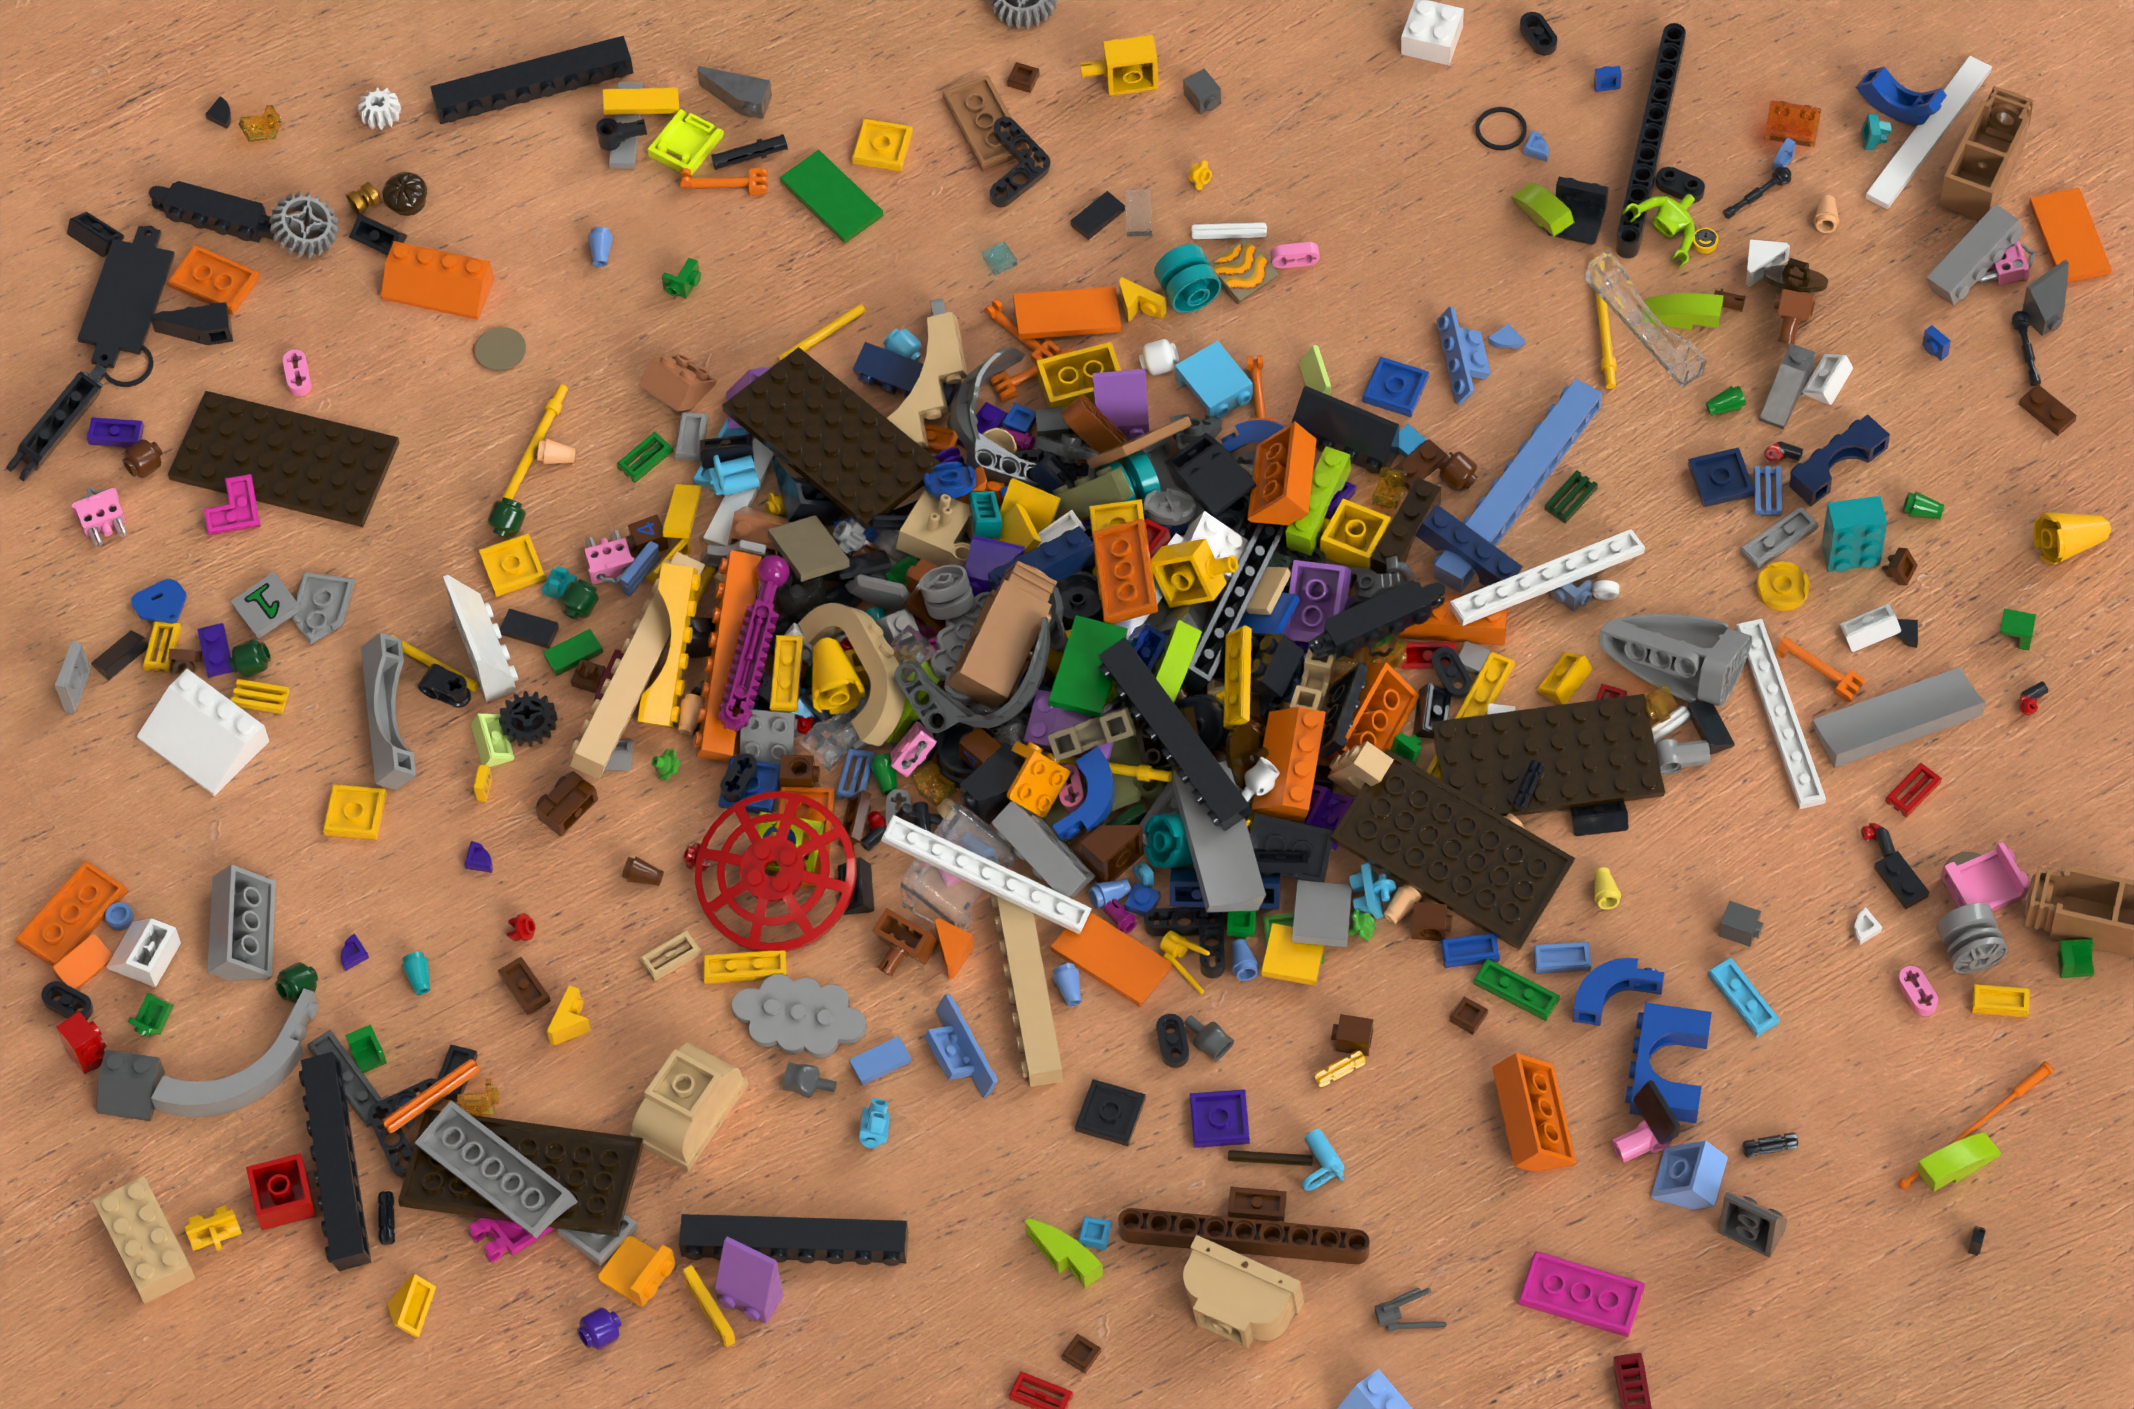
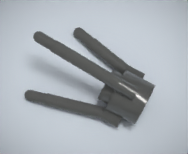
(1389, 1312)

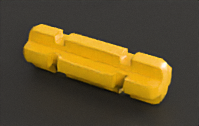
(1339, 1068)

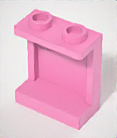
(1987, 879)

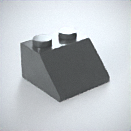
(128, 1084)

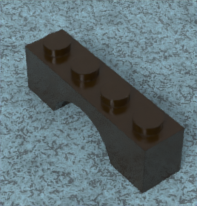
(1405, 524)

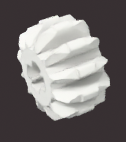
(379, 108)

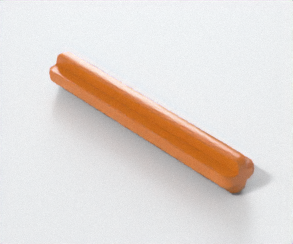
(430, 1096)

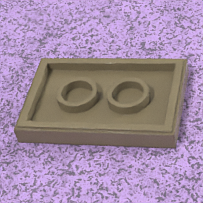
(808, 548)

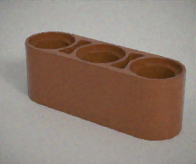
(1092, 425)

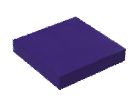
(1219, 1118)

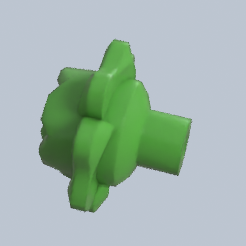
(666, 764)
(1362, 924)

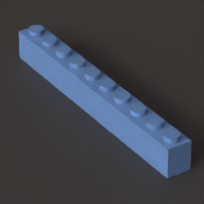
(1523, 476)

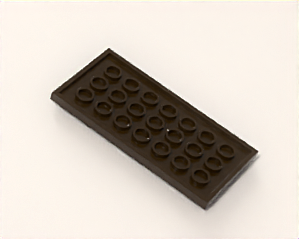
(831, 437)
(291, 457)
(1588, 752)
(1454, 850)
(587, 1163)

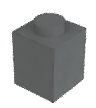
(1202, 91)
(1051, 423)
(1741, 924)

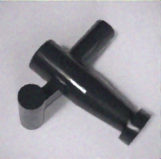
(919, 816)

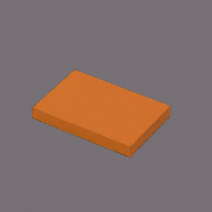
(213, 278)

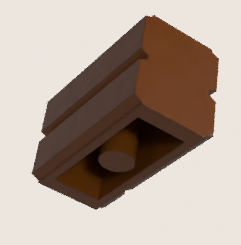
(566, 803)

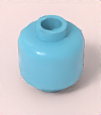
(903, 343)

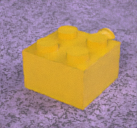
(1127, 65)
(1353, 534)
(1190, 572)

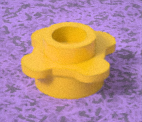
(1200, 174)
(775, 505)

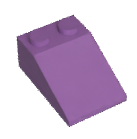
(1123, 400)
(1321, 593)
(1048, 719)
(748, 1281)

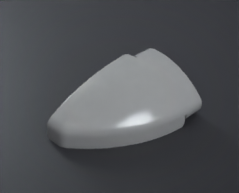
(1680, 651)

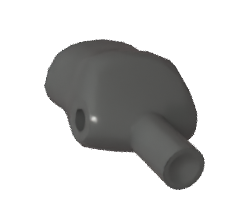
(1210, 1038)
(805, 1080)

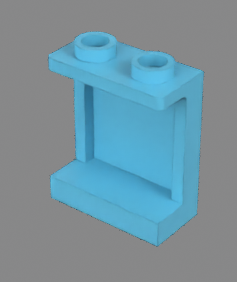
(1215, 380)

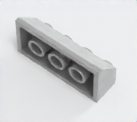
(241, 925)

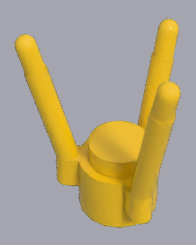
(1177, 945)

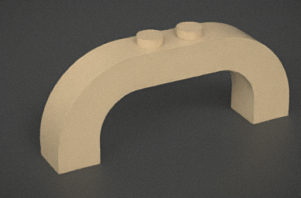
(886, 698)

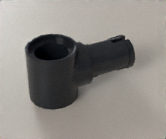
(612, 133)

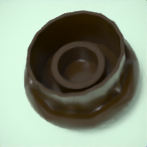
(405, 193)

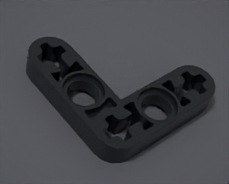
(1025, 165)
(1204, 930)
(390, 1105)

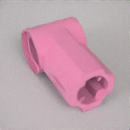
(1637, 1143)

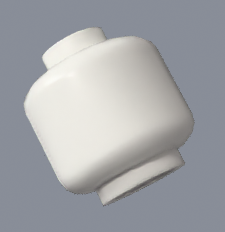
(1159, 357)

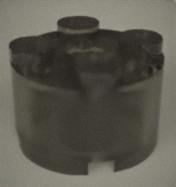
(798, 598)

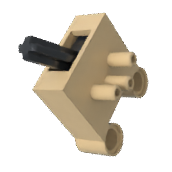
(932, 530)

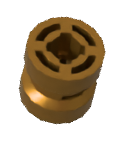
(363, 198)

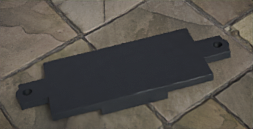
(126, 296)

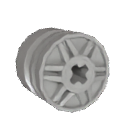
(1972, 938)

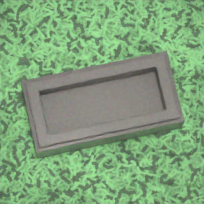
(691, 431)

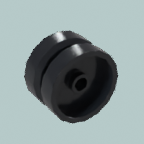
(1080, 598)
(1210, 713)
(948, 760)

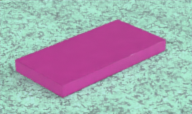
(1581, 1294)

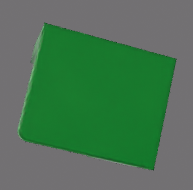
(2019, 625)
(2075, 958)
(366, 1049)

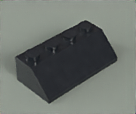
(1344, 427)

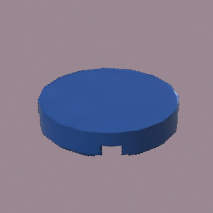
(950, 479)

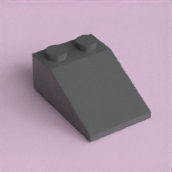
(1751, 1223)

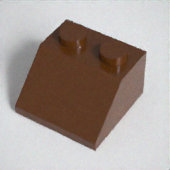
(1111, 850)

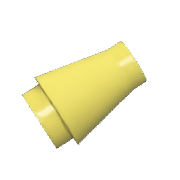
(1605, 891)

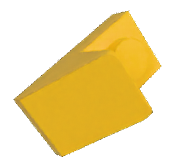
(1137, 297)
(567, 1021)

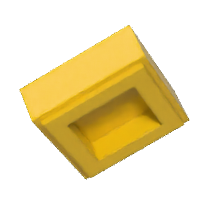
(482, 783)

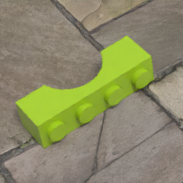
(1326, 481)

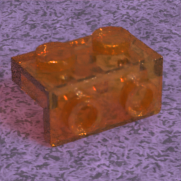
(1792, 122)

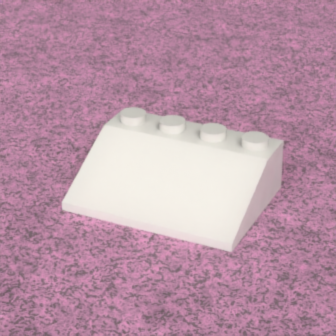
(481, 640)
(202, 732)

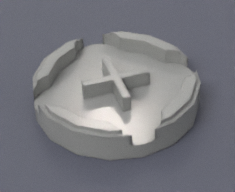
(1169, 507)

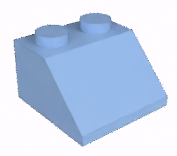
(1690, 1175)
(1374, 1393)

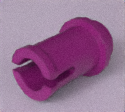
(1022, 441)
(1125, 921)

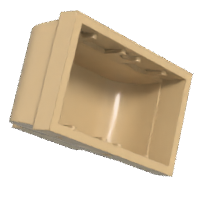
(687, 1105)
(1239, 1300)

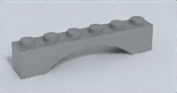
(382, 667)

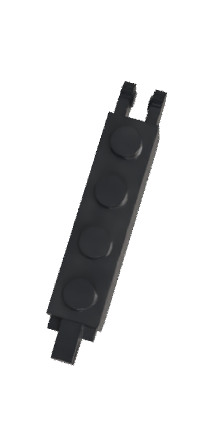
(212, 210)
(58, 421)
(1377, 619)

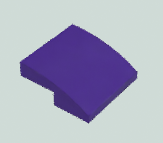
(1327, 808)

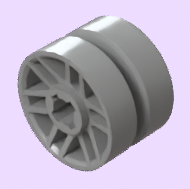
(947, 592)

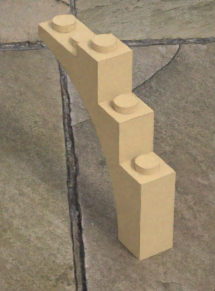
(942, 365)

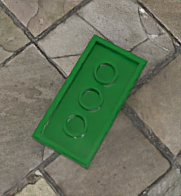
(831, 196)
(1079, 681)

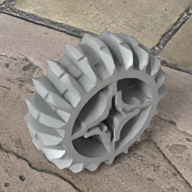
(1023, 11)
(290, 228)

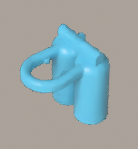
(733, 476)
(1327, 1158)

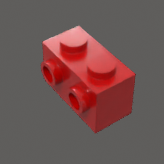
(82, 1042)

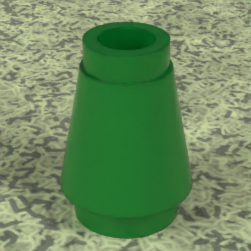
(1726, 401)
(1922, 506)
(884, 774)

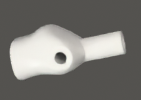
(1260, 779)

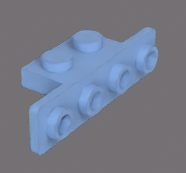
(1463, 355)
(957, 1048)

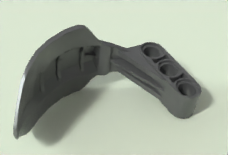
(997, 462)
(955, 711)

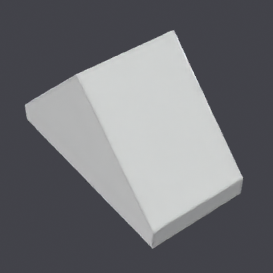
(1764, 255)

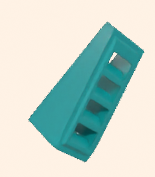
(985, 517)

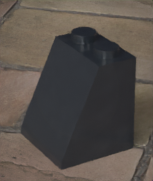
(987, 787)

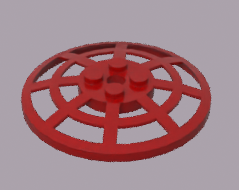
(784, 884)

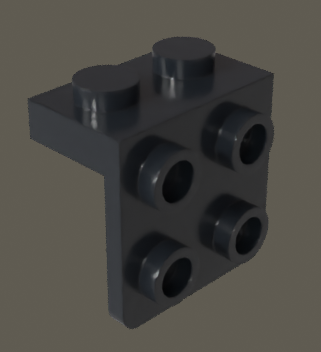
(1587, 207)

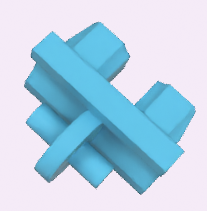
(1374, 890)
(874, 1124)

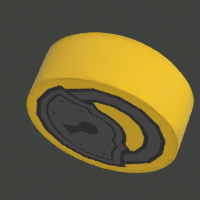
(1705, 241)

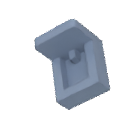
(1573, 596)

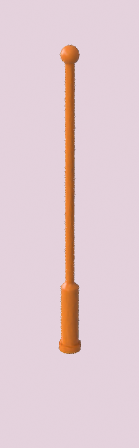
(2019, 1090)

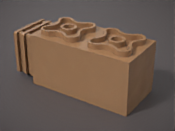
(1987, 154)
(1003, 636)
(2083, 906)

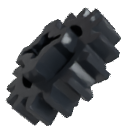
(528, 719)

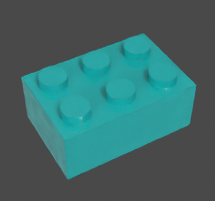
(1854, 533)

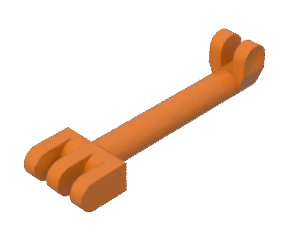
(756, 181)
(1040, 350)
(1255, 367)
(1006, 386)
(1847, 684)

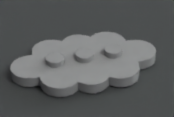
(951, 642)
(799, 1016)

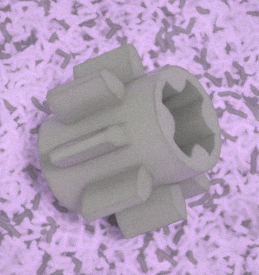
(849, 535)

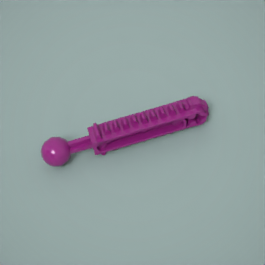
(753, 644)

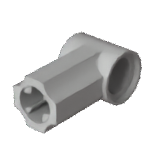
(1675, 756)

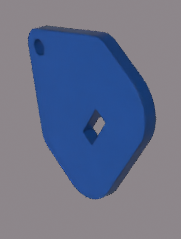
(163, 608)

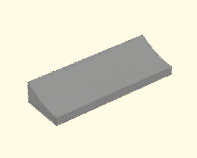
(1898, 717)
(1221, 858)
(495, 1170)

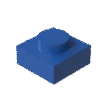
(1607, 78)
(1936, 343)
(1020, 419)
(1142, 899)

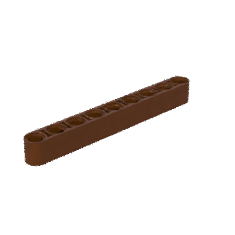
(1254, 1245)

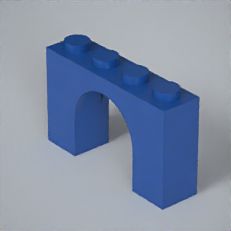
(1660, 1028)

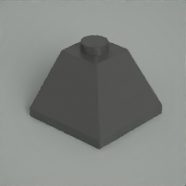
(2046, 299)

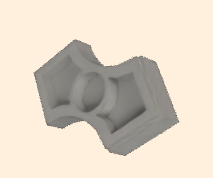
(713, 554)

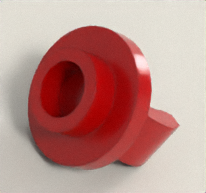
(691, 855)
(523, 926)

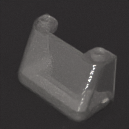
(942, 895)

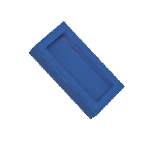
(1469, 950)

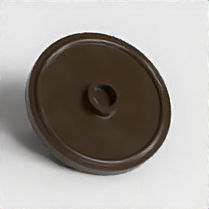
(1795, 277)
(1243, 751)

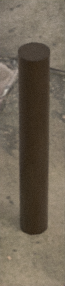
(1270, 1158)

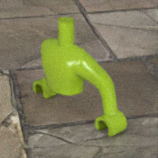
(1670, 220)

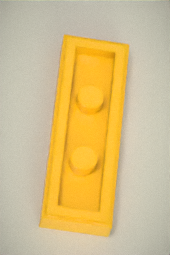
(640, 101)
(682, 511)
(786, 673)
(743, 966)
(708, 1306)

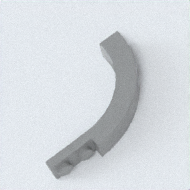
(246, 1086)

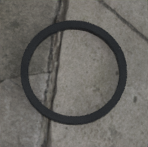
(1506, 110)
(137, 381)

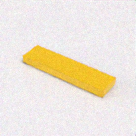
(1237, 677)

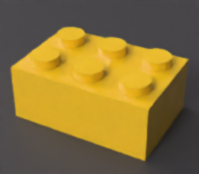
(1071, 374)

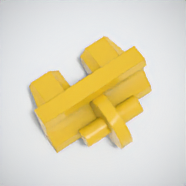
(212, 1229)

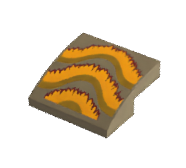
(1243, 270)

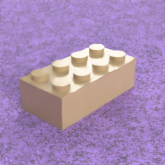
(144, 1239)

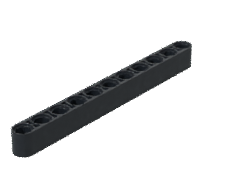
(1654, 128)

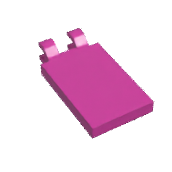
(506, 1235)

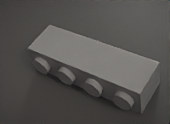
(1975, 254)
(1043, 850)

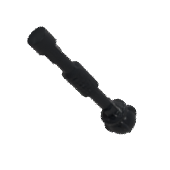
(1781, 176)
(2021, 323)

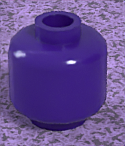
(599, 1328)

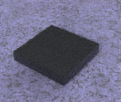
(1110, 1112)

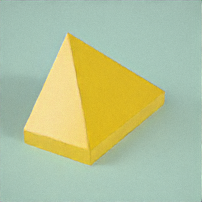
(411, 1304)

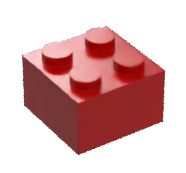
(281, 1191)

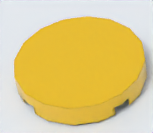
(1782, 586)

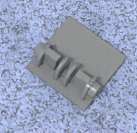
(768, 735)

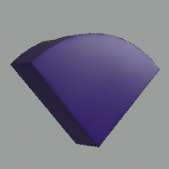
(478, 858)
(353, 953)

